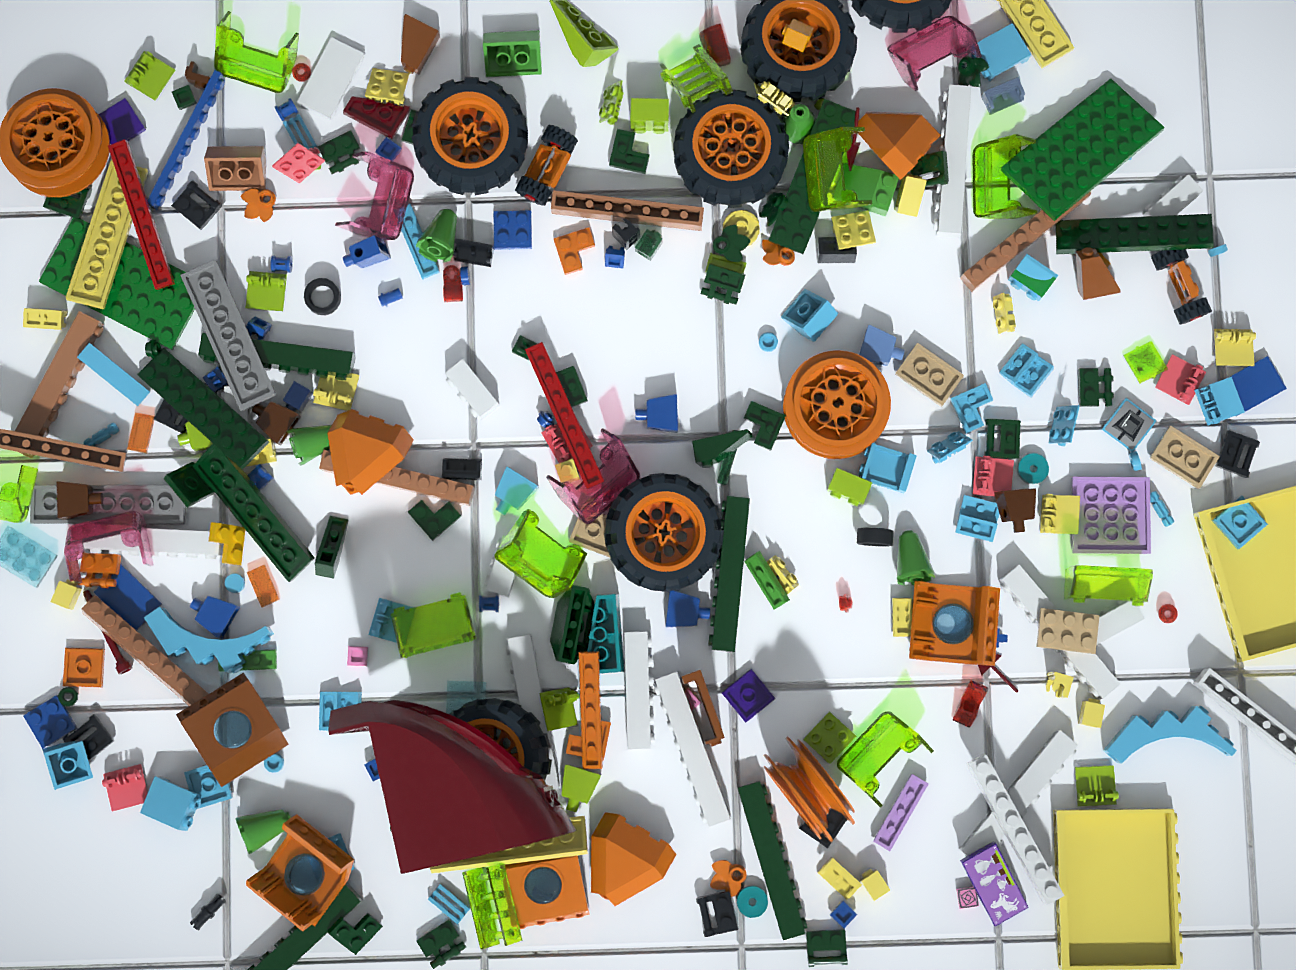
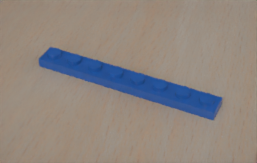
(184, 143)

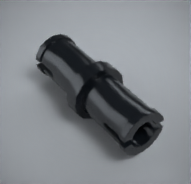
(207, 911)

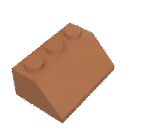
(235, 168)

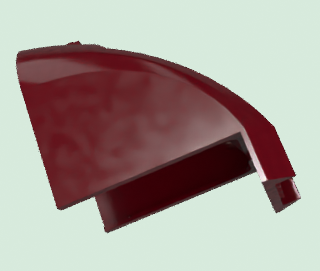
(450, 785)

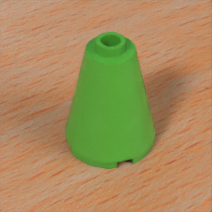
(799, 123)
(439, 237)
(309, 442)
(912, 560)
(261, 828)

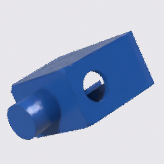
(367, 252)
(660, 414)
(684, 610)
(214, 614)

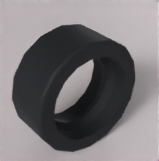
(322, 282)
(875, 537)

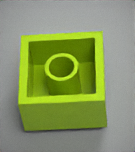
(649, 115)

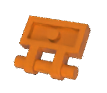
(100, 564)

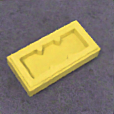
(901, 617)

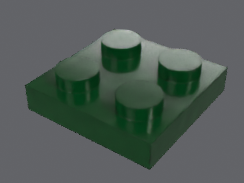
(188, 484)

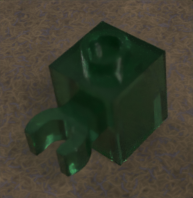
(649, 244)

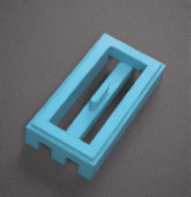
(292, 121)
(461, 914)

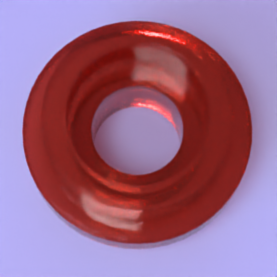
(303, 77)
(845, 603)
(1173, 613)

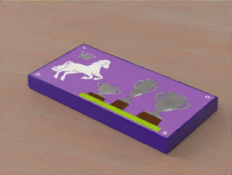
(994, 883)

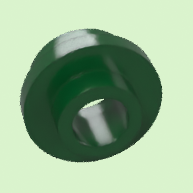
(152, 348)
(68, 690)

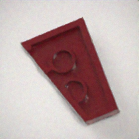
(381, 117)

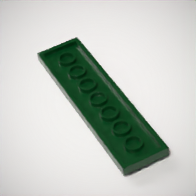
(797, 220)
(1135, 233)
(203, 408)
(254, 513)

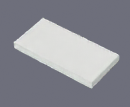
(331, 78)

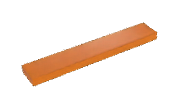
(590, 710)

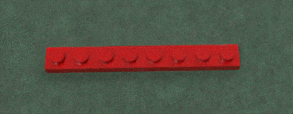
(141, 214)
(564, 415)

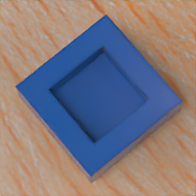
(388, 149)
(372, 769)
(843, 914)

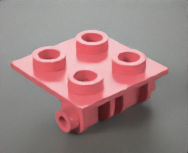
(299, 162)
(1180, 379)
(557, 443)
(992, 475)
(125, 787)

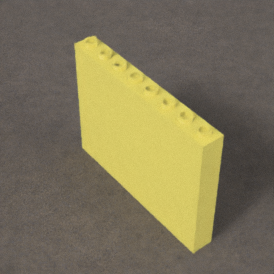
(1258, 579)
(1117, 889)

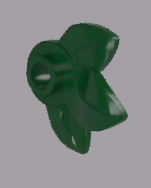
(971, 74)
(775, 203)
(734, 243)

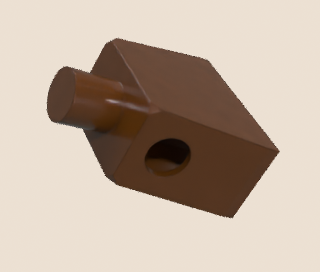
(275, 420)
(76, 500)
(1016, 507)

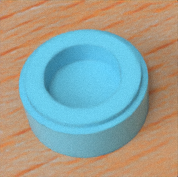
(1218, 250)
(768, 342)
(1135, 461)
(234, 583)
(274, 763)

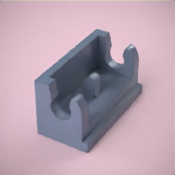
(1003, 96)

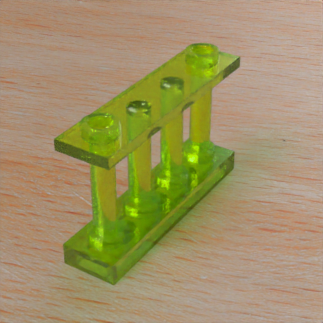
(708, 66)
(481, 907)

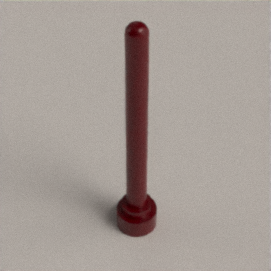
(122, 664)

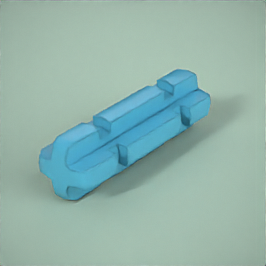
(102, 435)
(1161, 509)

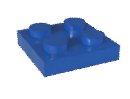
(512, 230)
(50, 722)

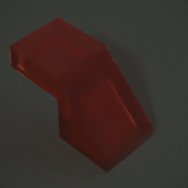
(970, 703)

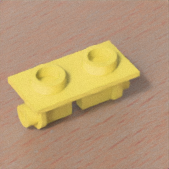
(1002, 304)
(787, 579)

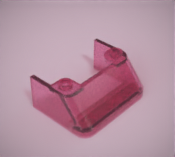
(931, 44)
(389, 199)
(617, 471)
(128, 525)

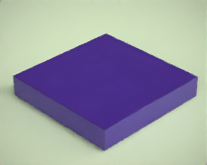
(122, 122)
(748, 695)

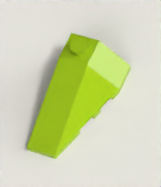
(583, 39)

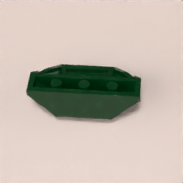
(572, 624)

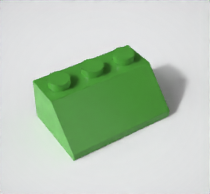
(512, 53)

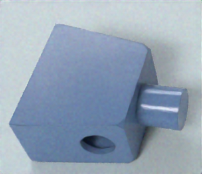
(879, 347)

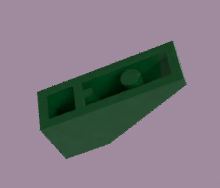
(716, 448)
(331, 547)

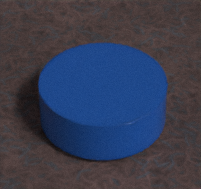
(465, 275)

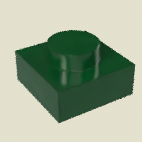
(184, 97)

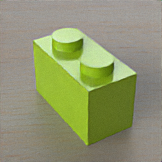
(849, 487)

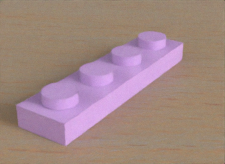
(900, 812)

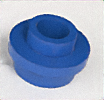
(545, 419)

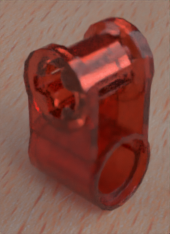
(452, 287)

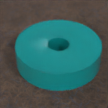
(1027, 475)
(745, 895)

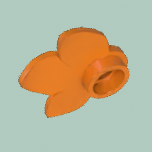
(256, 205)
(775, 252)
(724, 877)

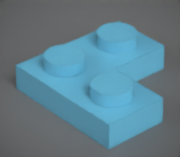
(967, 404)

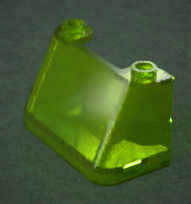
(539, 557)
(433, 626)

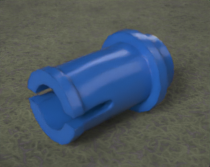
(390, 297)

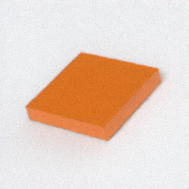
(83, 667)

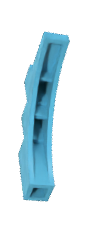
(228, 652)
(1192, 725)

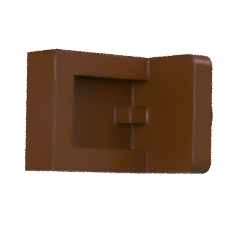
(198, 80)

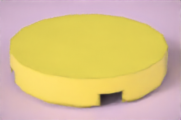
(746, 223)

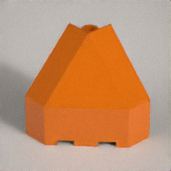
(898, 138)
(365, 449)
(626, 859)

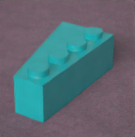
(607, 634)

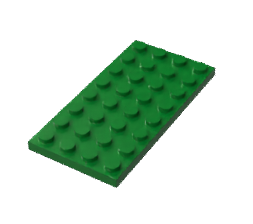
(1082, 149)
(132, 298)

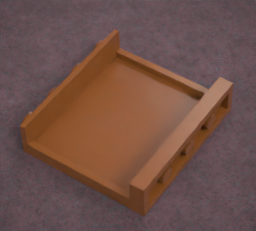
(708, 705)

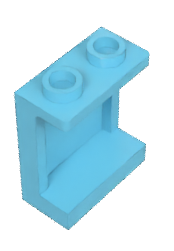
(1002, 51)
(887, 467)
(171, 804)

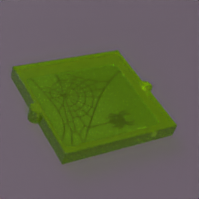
(1145, 362)

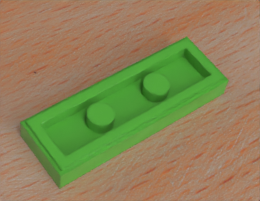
(766, 580)
(258, 661)

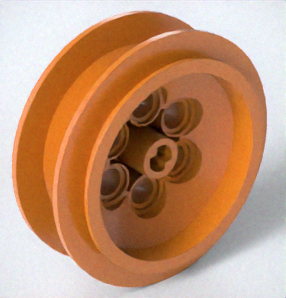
(75, 165)
(827, 437)
(809, 789)

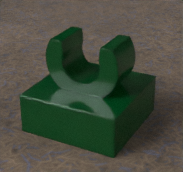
(520, 346)

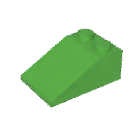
(871, 185)

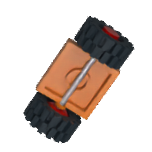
(547, 165)
(1183, 284)

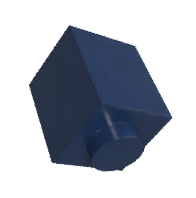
(297, 397)

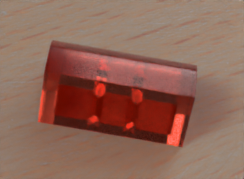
(715, 45)

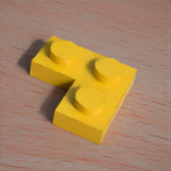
(233, 541)

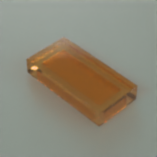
(141, 433)
(263, 586)

